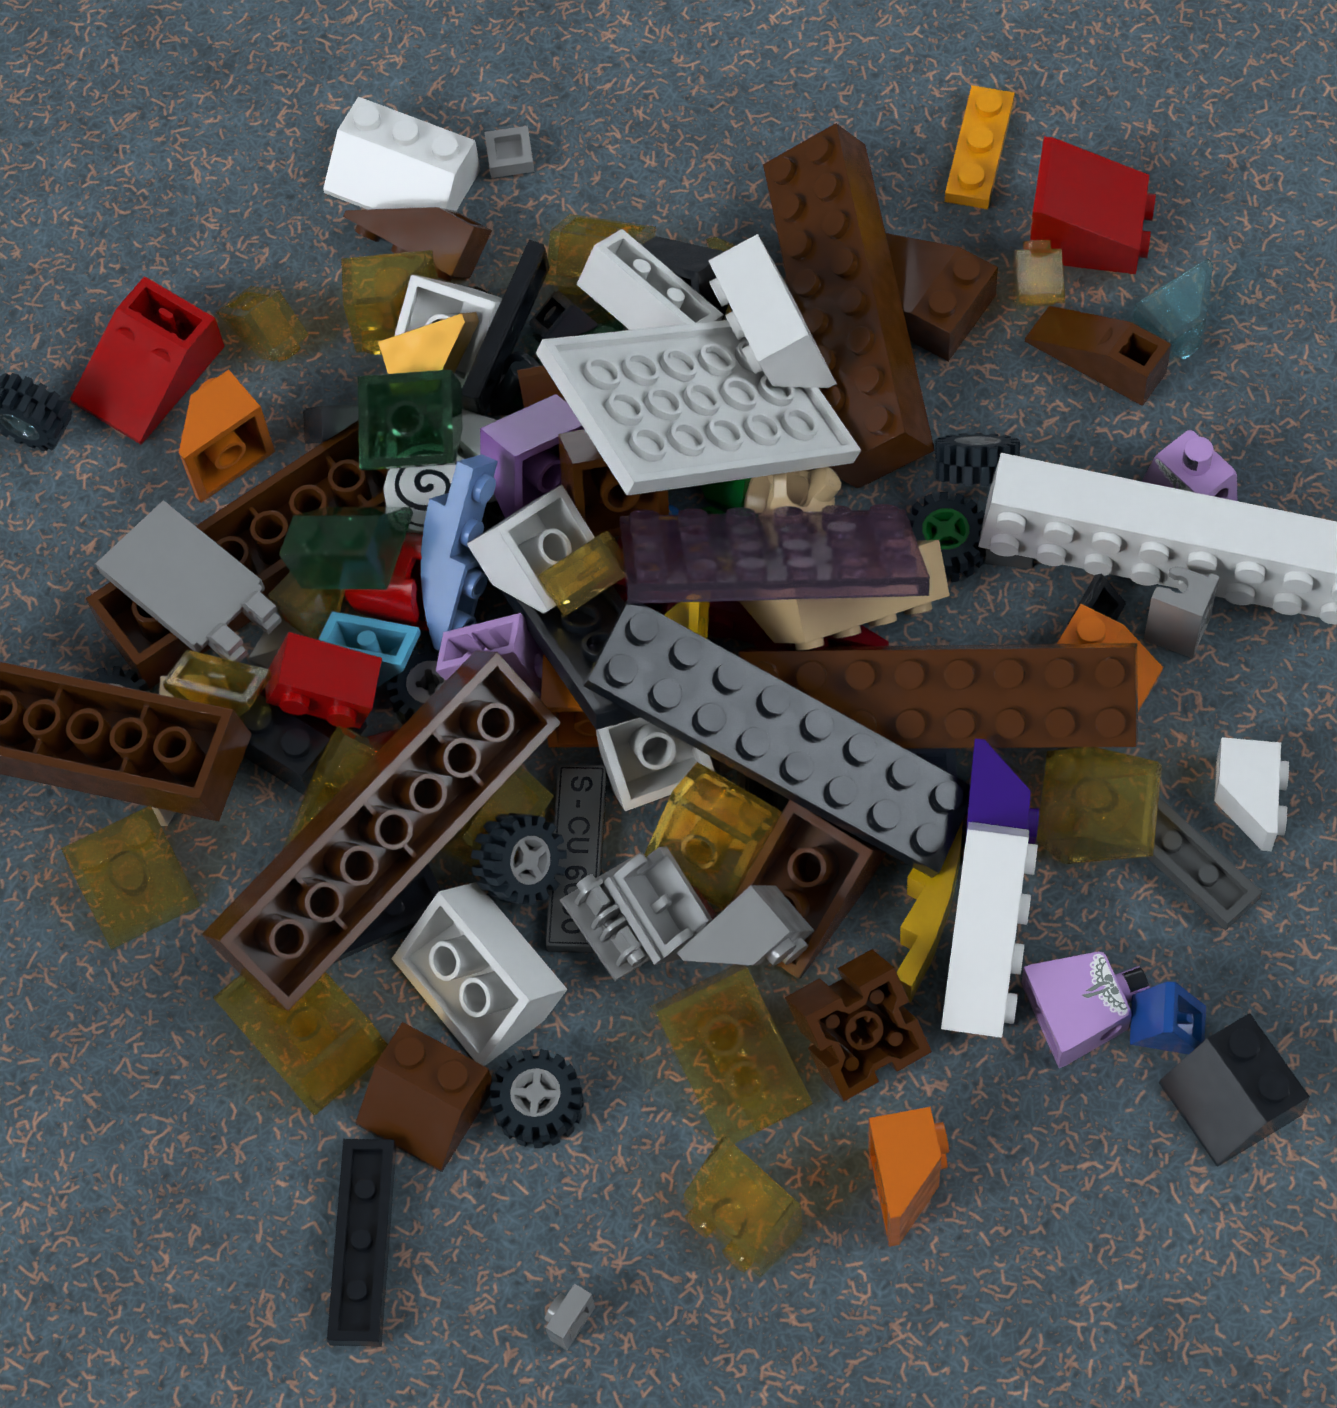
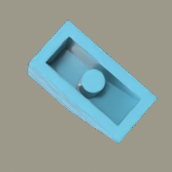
(374, 637)

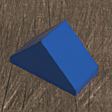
(1167, 1019)

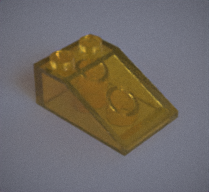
(314, 1045)
(731, 1054)

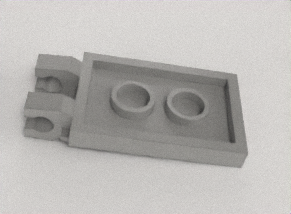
(188, 582)

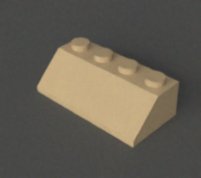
(810, 620)

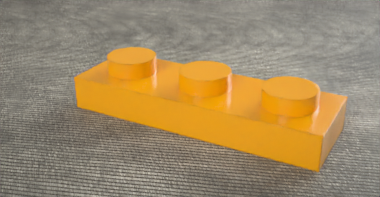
(979, 147)

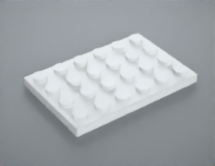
(689, 409)

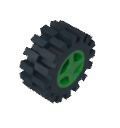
(952, 521)

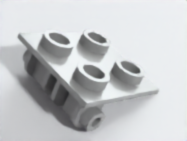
(605, 925)

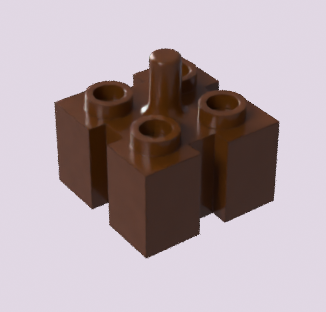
(858, 1024)

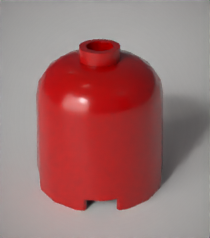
(403, 599)

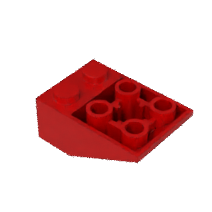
(147, 360)

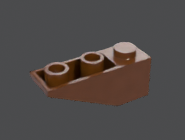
(449, 234)
(1104, 350)

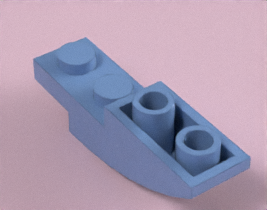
(449, 570)

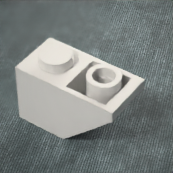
(1249, 788)

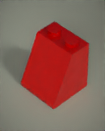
(1091, 208)

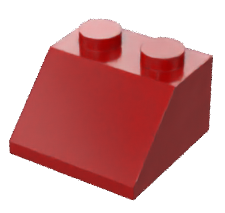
(323, 681)

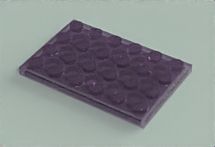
(771, 555)

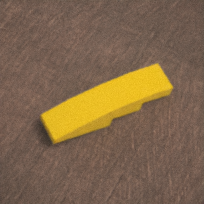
(927, 917)

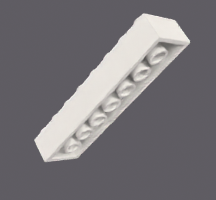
(1148, 528)

